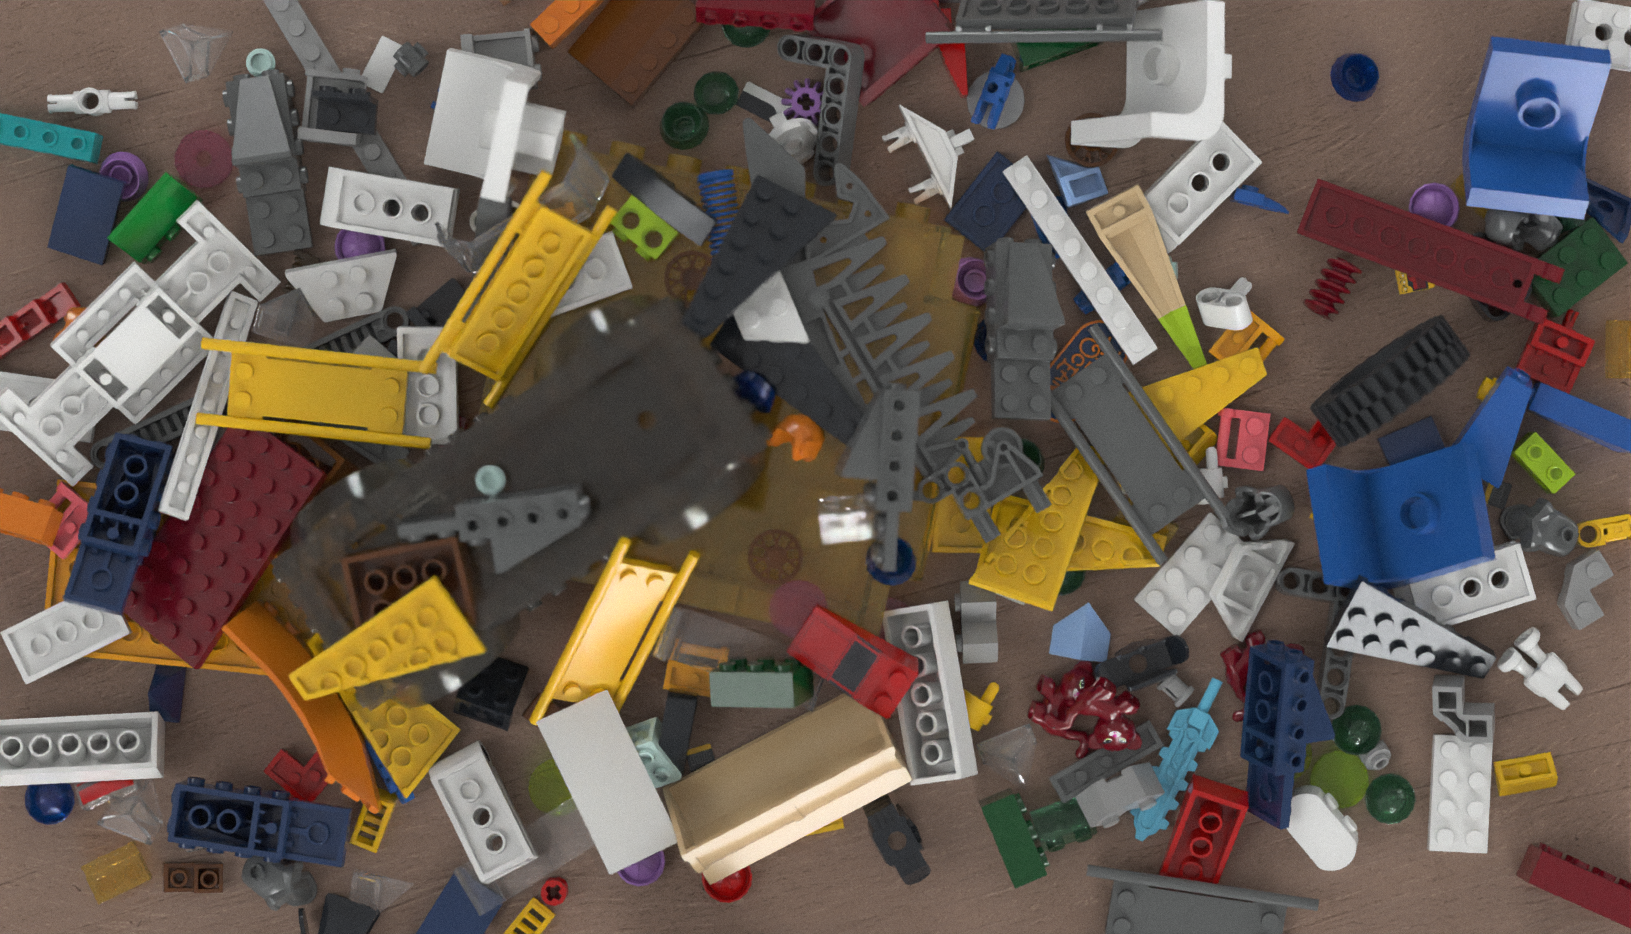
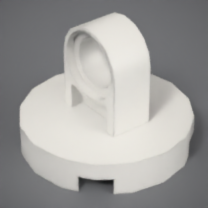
(796, 136)

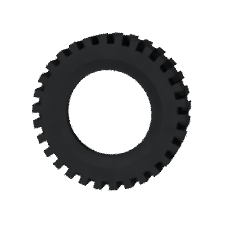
(1390, 381)

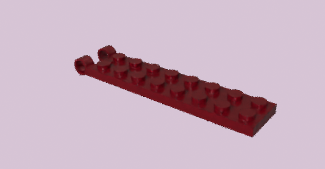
(1424, 249)

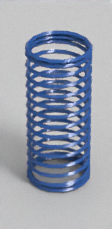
(711, 178)

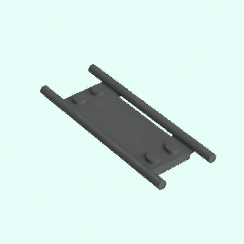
(1111, 19)
(1130, 446)
(1182, 906)

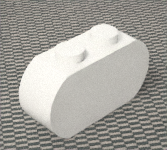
(1322, 828)

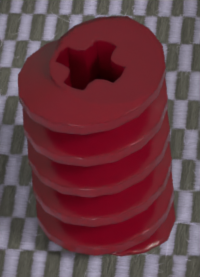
(1331, 287)

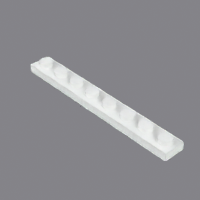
(1080, 260)
(209, 399)

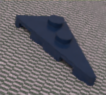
(1609, 209)

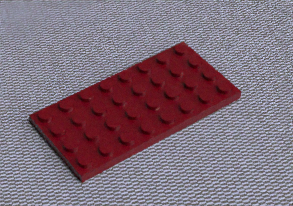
(213, 560)

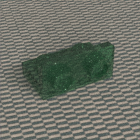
(1061, 824)

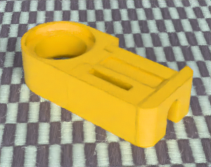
(1607, 529)

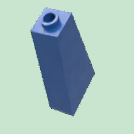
(1581, 417)
(1497, 423)

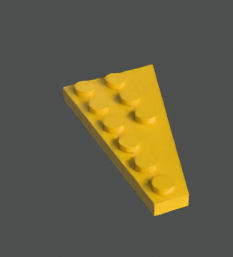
(1099, 545)

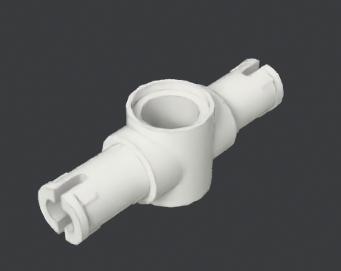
(78, 101)

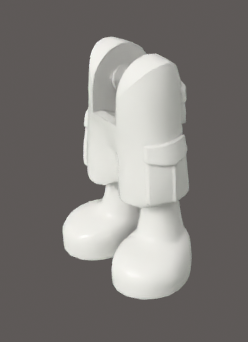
(1550, 670)

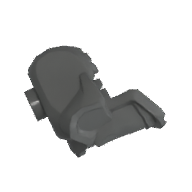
(1516, 228)
(1258, 510)
(1540, 528)
(279, 882)

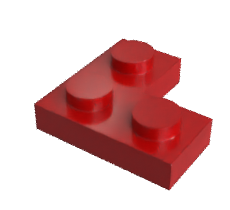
(1305, 448)
(300, 780)

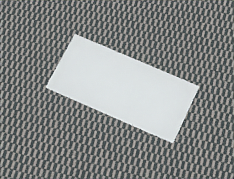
(608, 781)

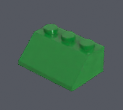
(154, 219)

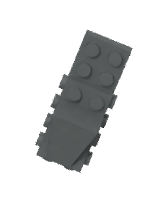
(269, 161)
(1020, 327)
(885, 454)
(514, 521)

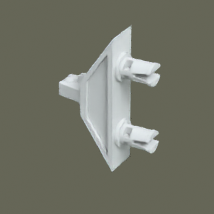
(938, 149)

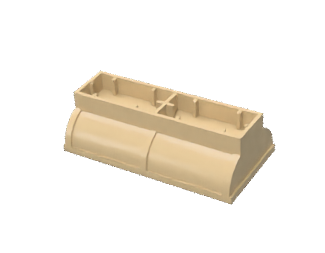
(783, 786)

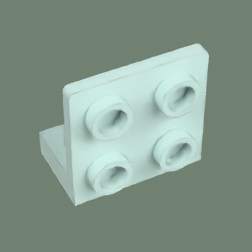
(656, 762)

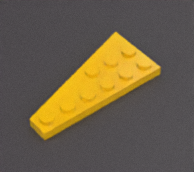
(1200, 393)
(1040, 545)
(402, 639)
(402, 737)

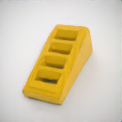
(387, 800)
(541, 909)

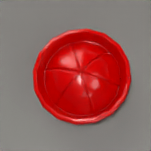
(731, 887)

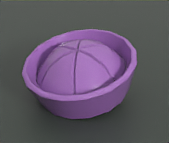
(128, 169)
(1435, 203)
(355, 243)
(970, 282)
(644, 871)

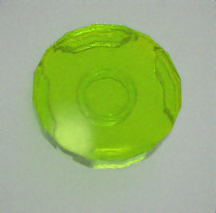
(1341, 776)
(548, 787)

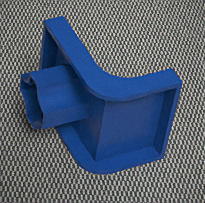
(1533, 127)
(1401, 519)

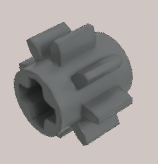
(411, 59)

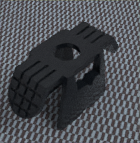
(1158, 655)
(883, 821)
(341, 917)

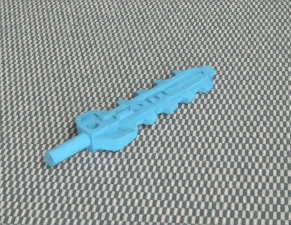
(1191, 732)

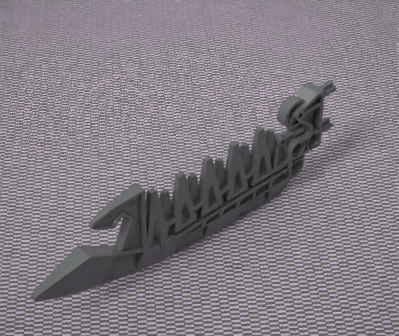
(1003, 463)

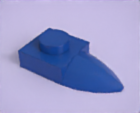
(1249, 196)

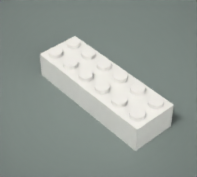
(934, 707)
(82, 748)

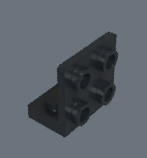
(346, 112)
(438, 307)
(492, 693)

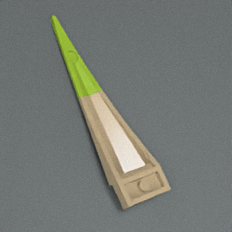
(1134, 240)

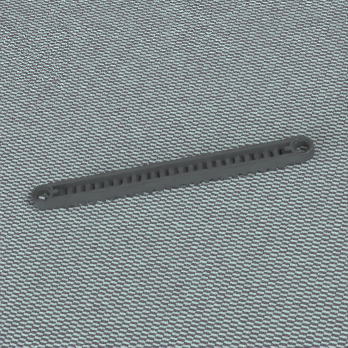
(171, 422)

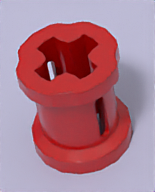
(557, 899)

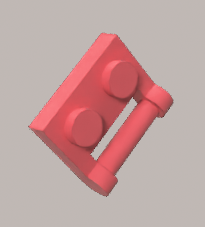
(1250, 441)
(71, 522)

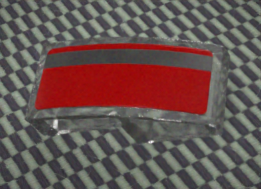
(97, 792)

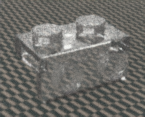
(845, 519)

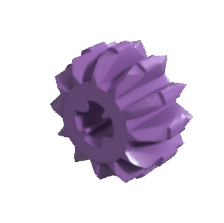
(798, 95)

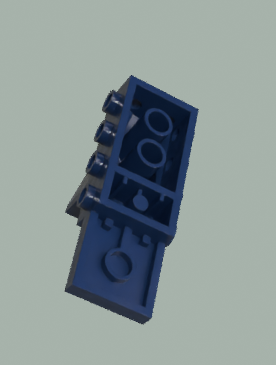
(119, 523)
(1283, 715)
(257, 823)

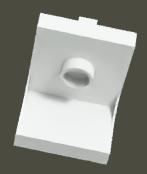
(1170, 83)
(488, 126)

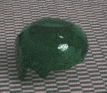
(716, 92)

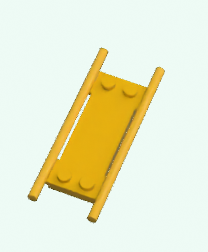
(520, 293)
(316, 393)
(612, 629)

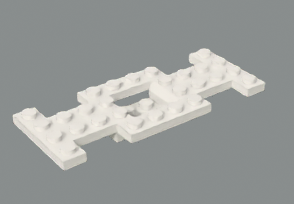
(143, 353)

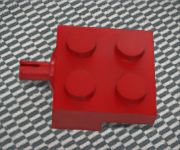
(1555, 353)

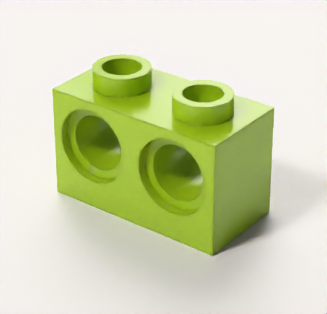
(648, 223)
(1541, 463)

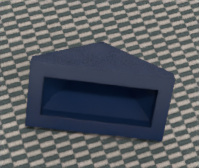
(167, 692)

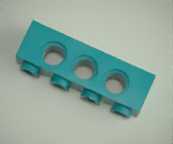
(50, 138)

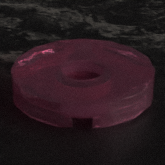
(187, 163)

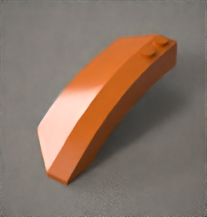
(326, 718)

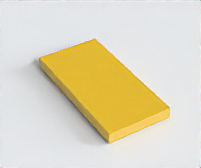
(951, 529)

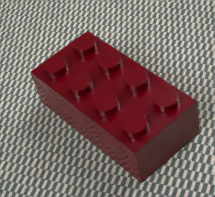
(1575, 883)

